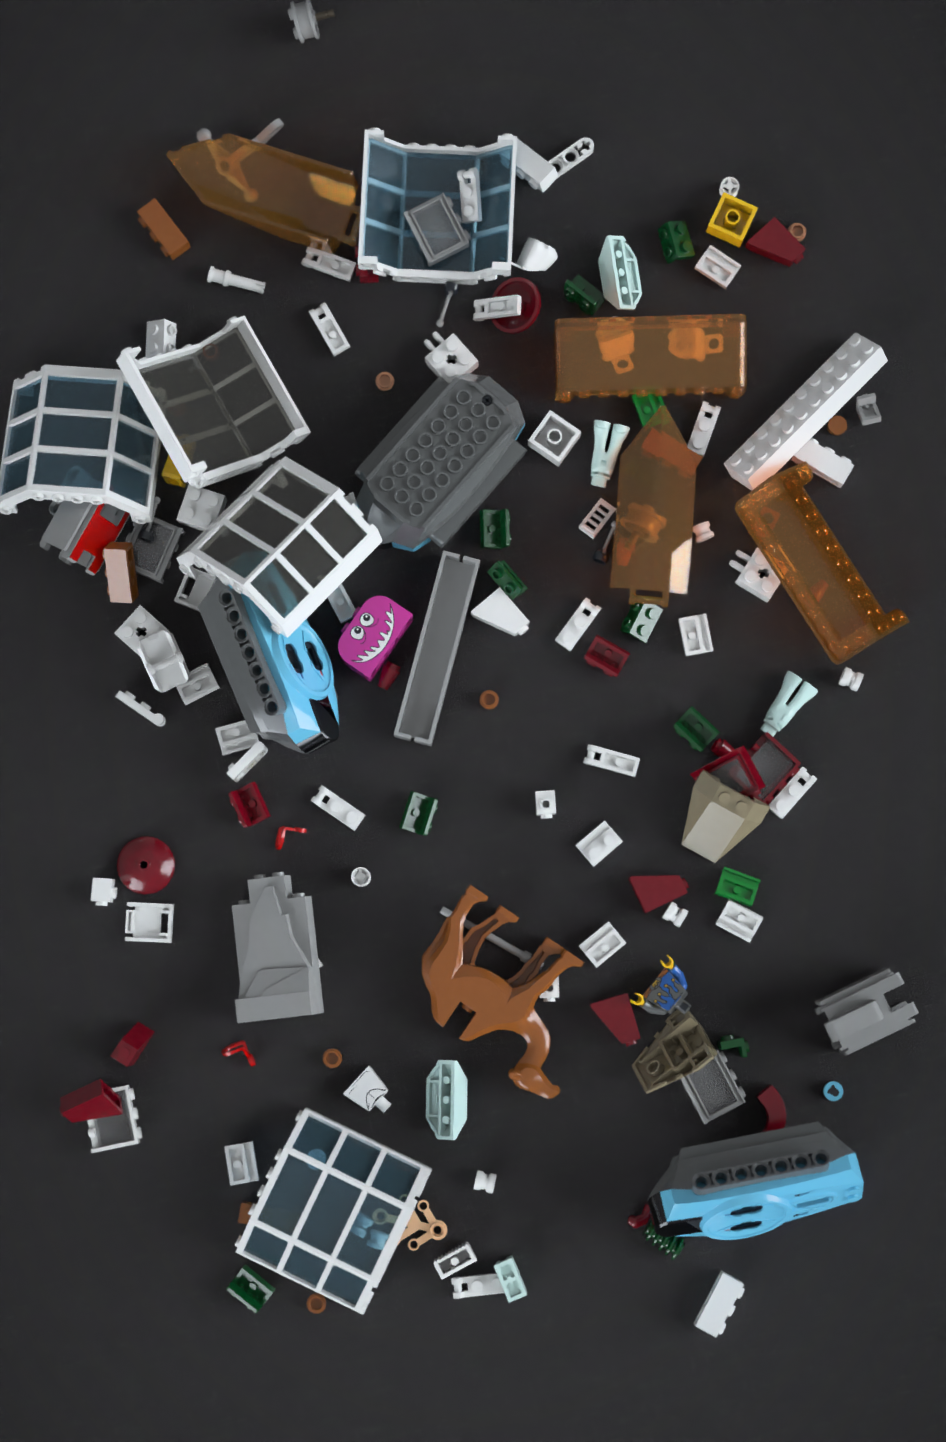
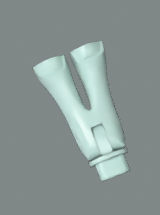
(604, 462)
(780, 713)

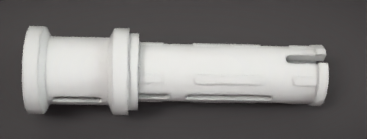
(226, 279)

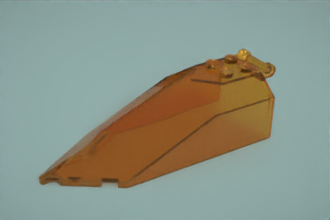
(273, 190)
(654, 513)

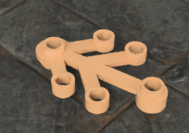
(414, 1224)

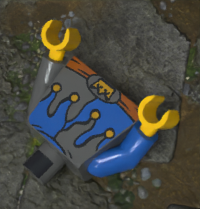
(665, 992)

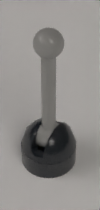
(451, 290)
(147, 533)
(601, 555)

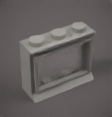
(437, 229)
(154, 557)
(713, 1089)

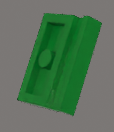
(647, 406)
(737, 886)

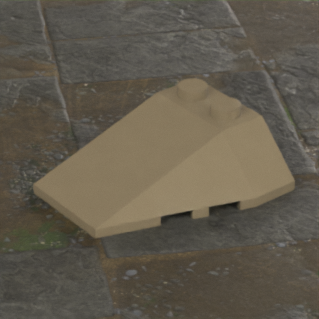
(719, 817)
(675, 1052)

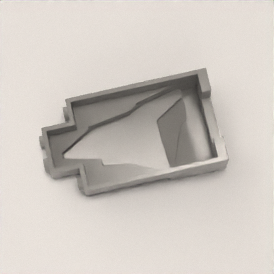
(276, 952)

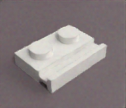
(717, 266)
(695, 634)
(200, 683)
(235, 737)
(599, 843)
(739, 920)
(602, 944)
(241, 1163)

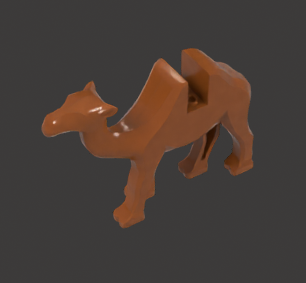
(497, 1002)

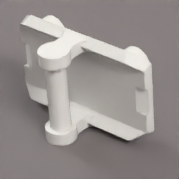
(163, 660)

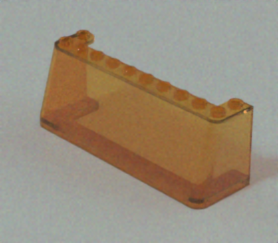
(650, 356)
(814, 566)

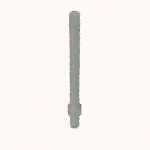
(523, 955)

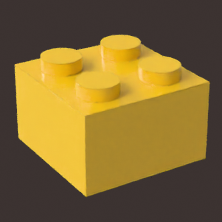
(731, 219)

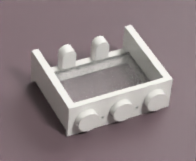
(116, 1130)

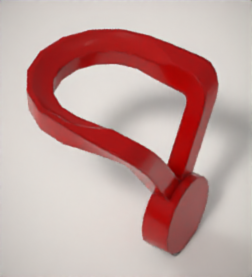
(281, 834)
(249, 1056)

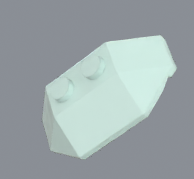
(619, 273)
(446, 1099)

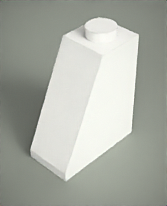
(501, 613)

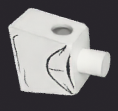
(368, 1091)

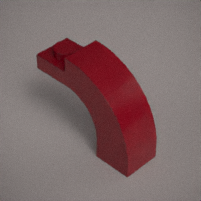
(774, 1108)

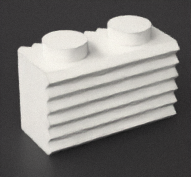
(454, 1260)

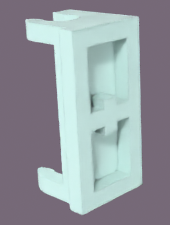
(510, 1279)

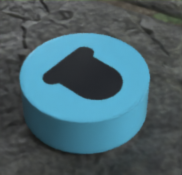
(833, 1091)

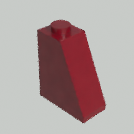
(776, 244)
(657, 890)
(618, 1017)
(132, 1044)
(91, 1102)

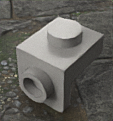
(867, 409)

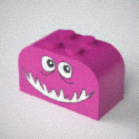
(373, 635)

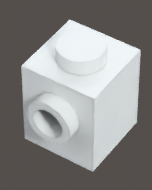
(545, 804)
(103, 891)
(552, 992)

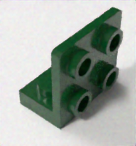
(584, 295)

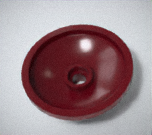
(529, 300)
(159, 868)

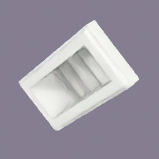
(589, 531)

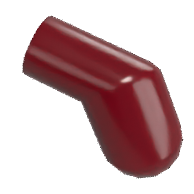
(640, 1220)

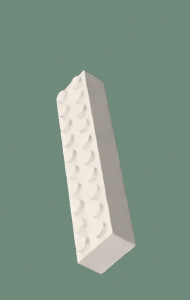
(806, 411)

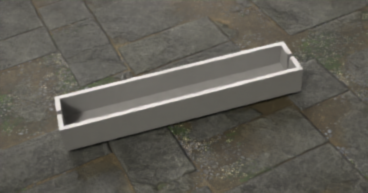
(437, 648)

